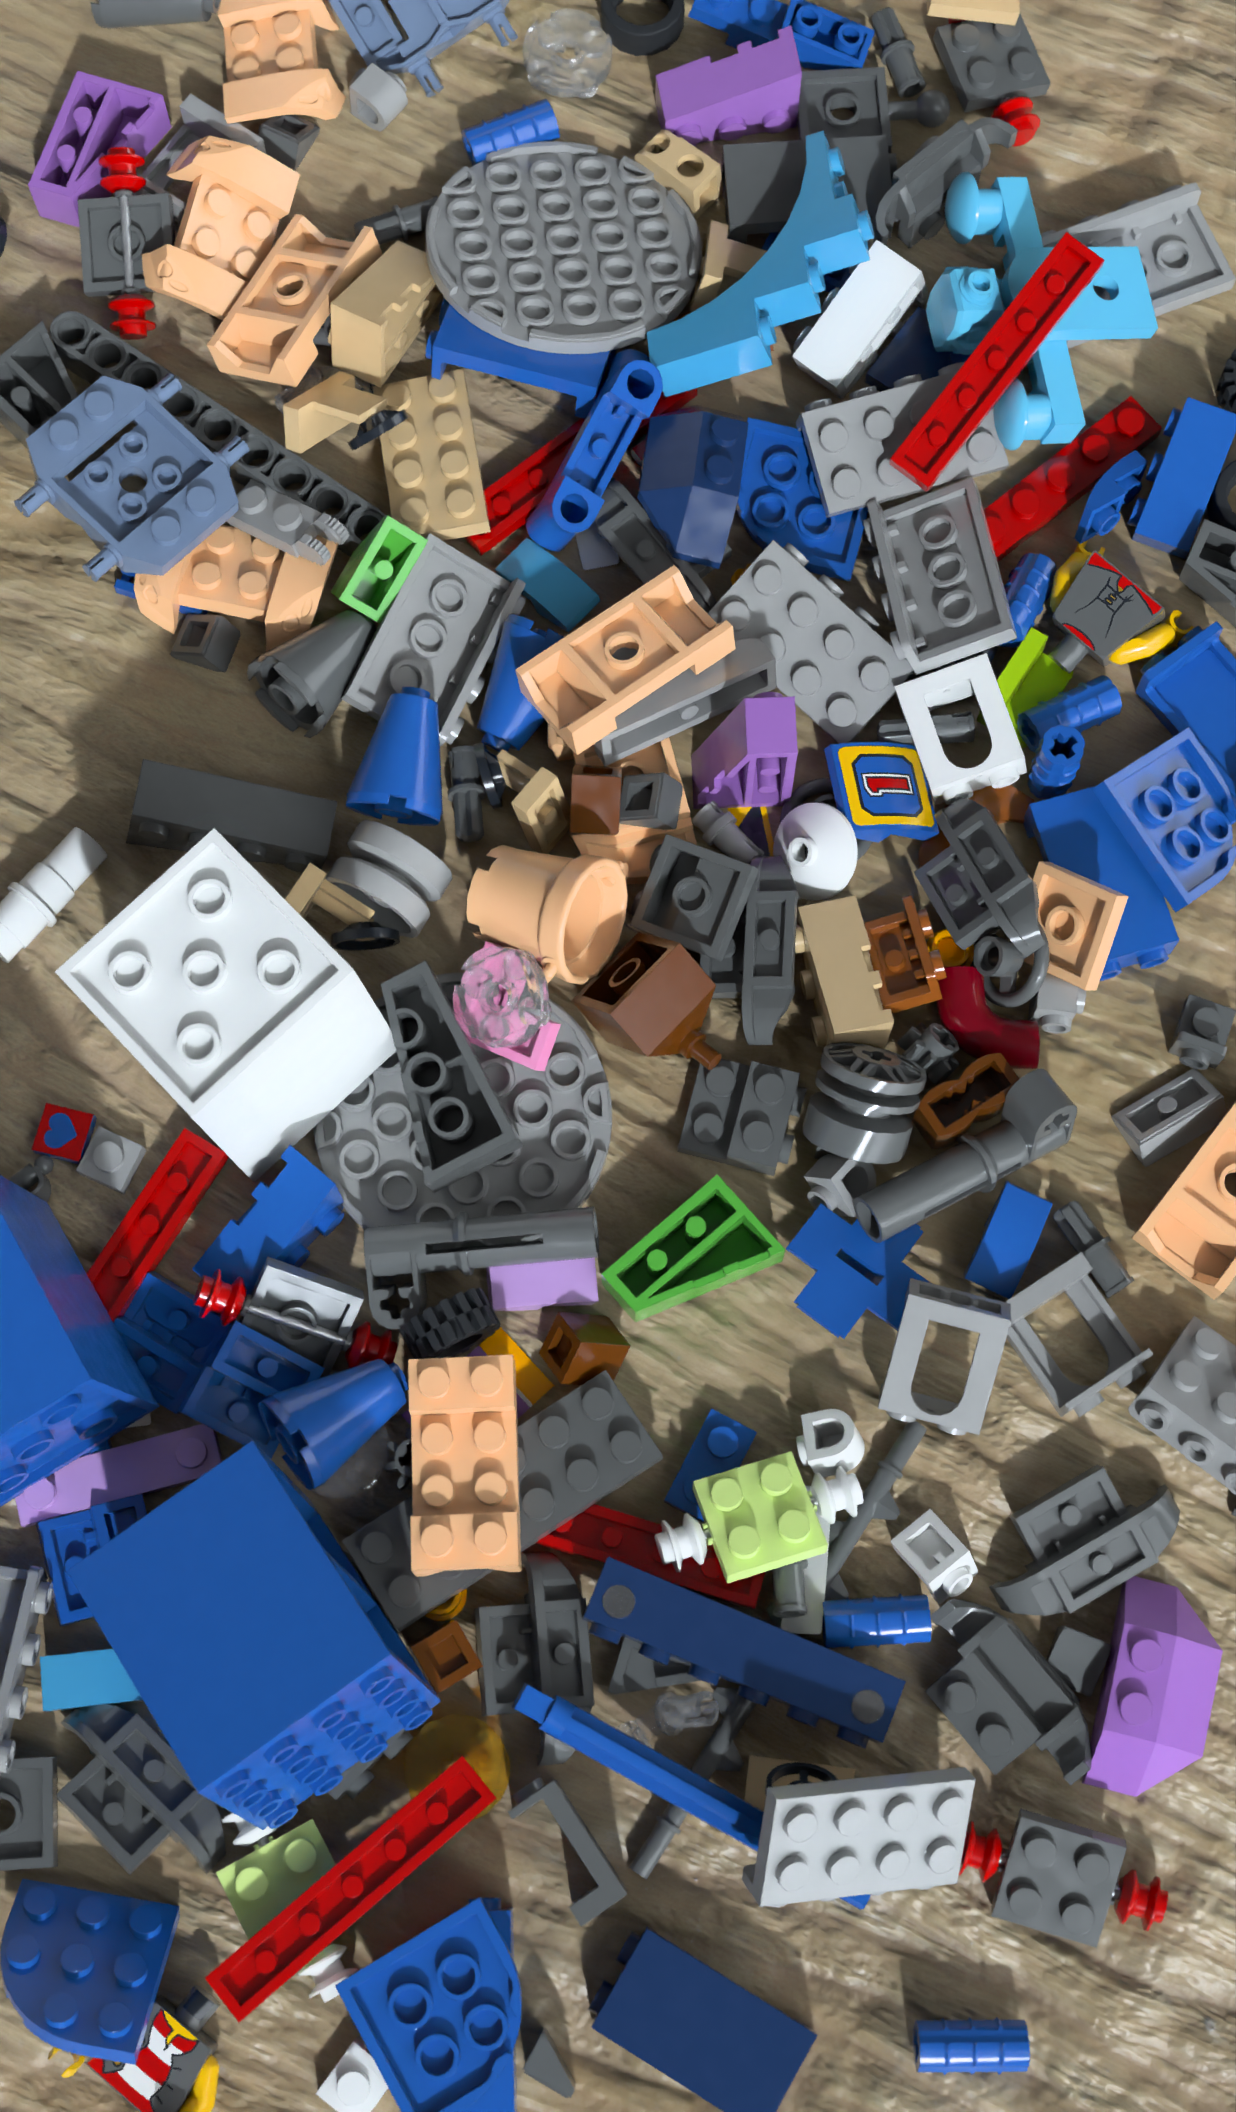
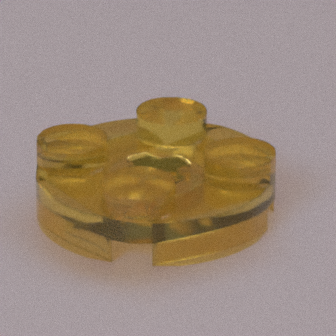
(458, 1734)

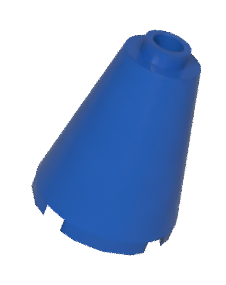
(506, 714)
(402, 763)
(332, 1417)

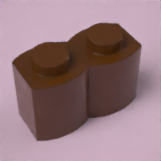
(956, 1104)

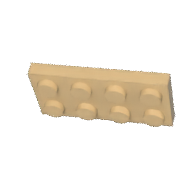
(434, 458)

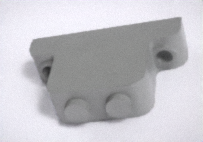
(689, 699)

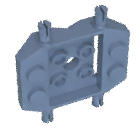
(430, 28)
(143, 530)

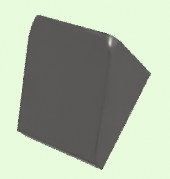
(288, 138)
(206, 641)
(650, 801)
(1078, 1659)
(548, 2066)

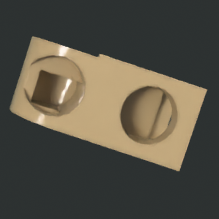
(684, 169)

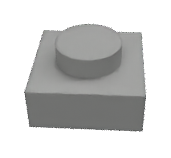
(111, 1160)

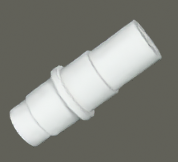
(46, 891)

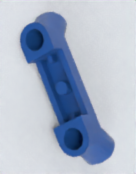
(577, 488)

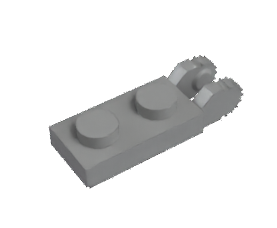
(286, 523)

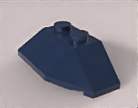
(693, 480)

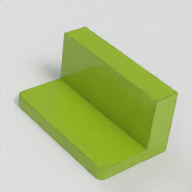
(1029, 679)

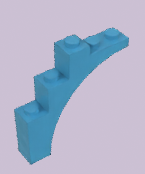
(783, 286)

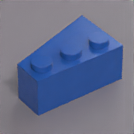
(1183, 477)
(277, 1225)

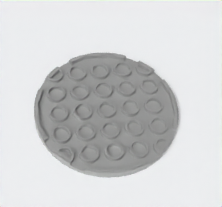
(562, 248)
(557, 1113)

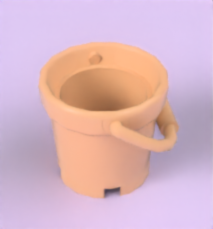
(552, 907)

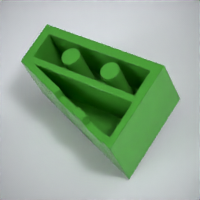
(691, 1253)

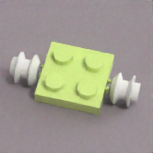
(759, 1517)
(275, 1877)

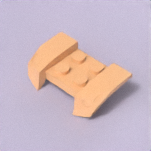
(275, 60)
(225, 223)
(241, 579)
(633, 843)

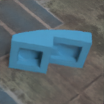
(549, 585)
(85, 1680)

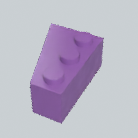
(733, 95)
(91, 121)
(749, 756)

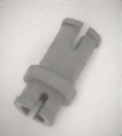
(721, 830)

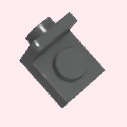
(1202, 1033)

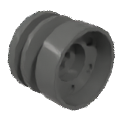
(863, 1103)

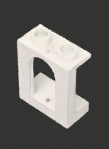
(948, 686)

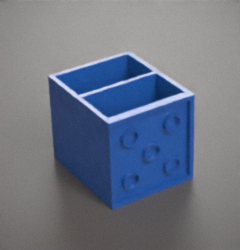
(61, 1356)
(253, 1640)

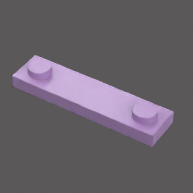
(121, 1473)

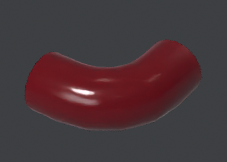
(979, 1029)

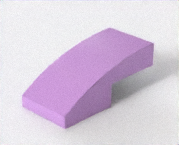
(542, 1285)

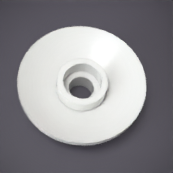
(829, 845)

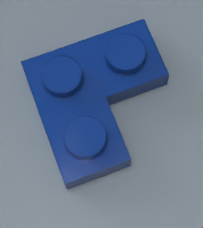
(717, 1448)

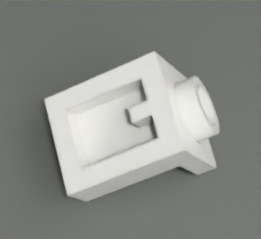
(936, 1556)
(354, 2082)

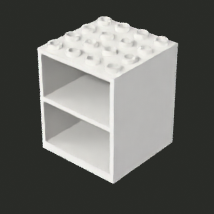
(232, 1004)

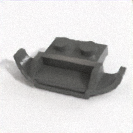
(923, 182)
(642, 547)
(980, 880)
(761, 952)
(1084, 1544)
(537, 1645)
(1007, 1693)
(137, 1791)

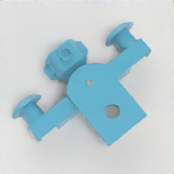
(972, 299)

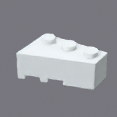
(859, 319)

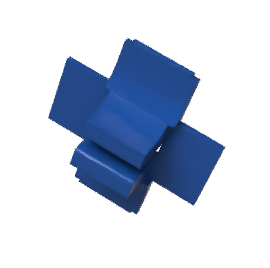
(857, 1278)

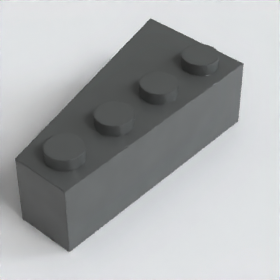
(261, 822)
(447, 1089)

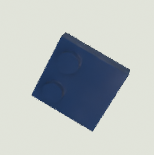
(910, 354)

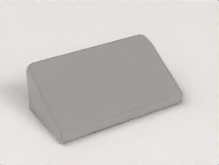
(1170, 1116)

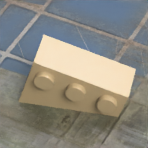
(382, 313)
(840, 975)

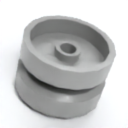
(391, 876)

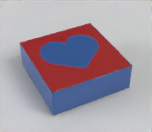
(64, 1133)

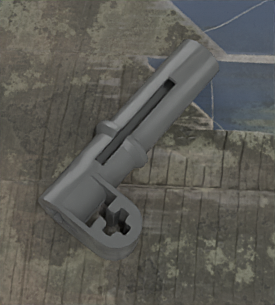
(1032, 1124)
(409, 1250)

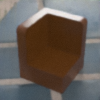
(595, 799)
(583, 1347)
(444, 1655)

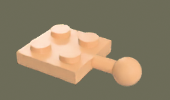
(1078, 923)

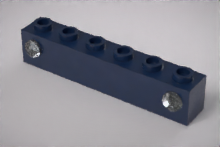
(743, 1651)

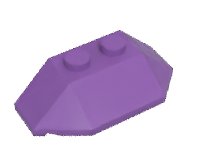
(1152, 1690)

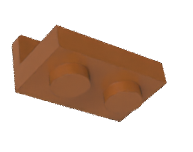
(903, 959)

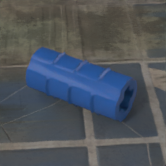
(521, 126)
(1026, 592)
(1078, 708)
(1056, 762)
(876, 1621)
(971, 2046)

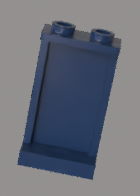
(700, 2026)

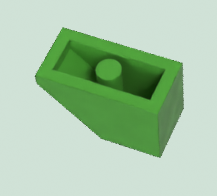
(379, 568)

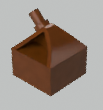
(651, 1000)

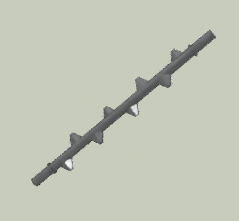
(720, 1749)

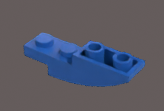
(820, 36)

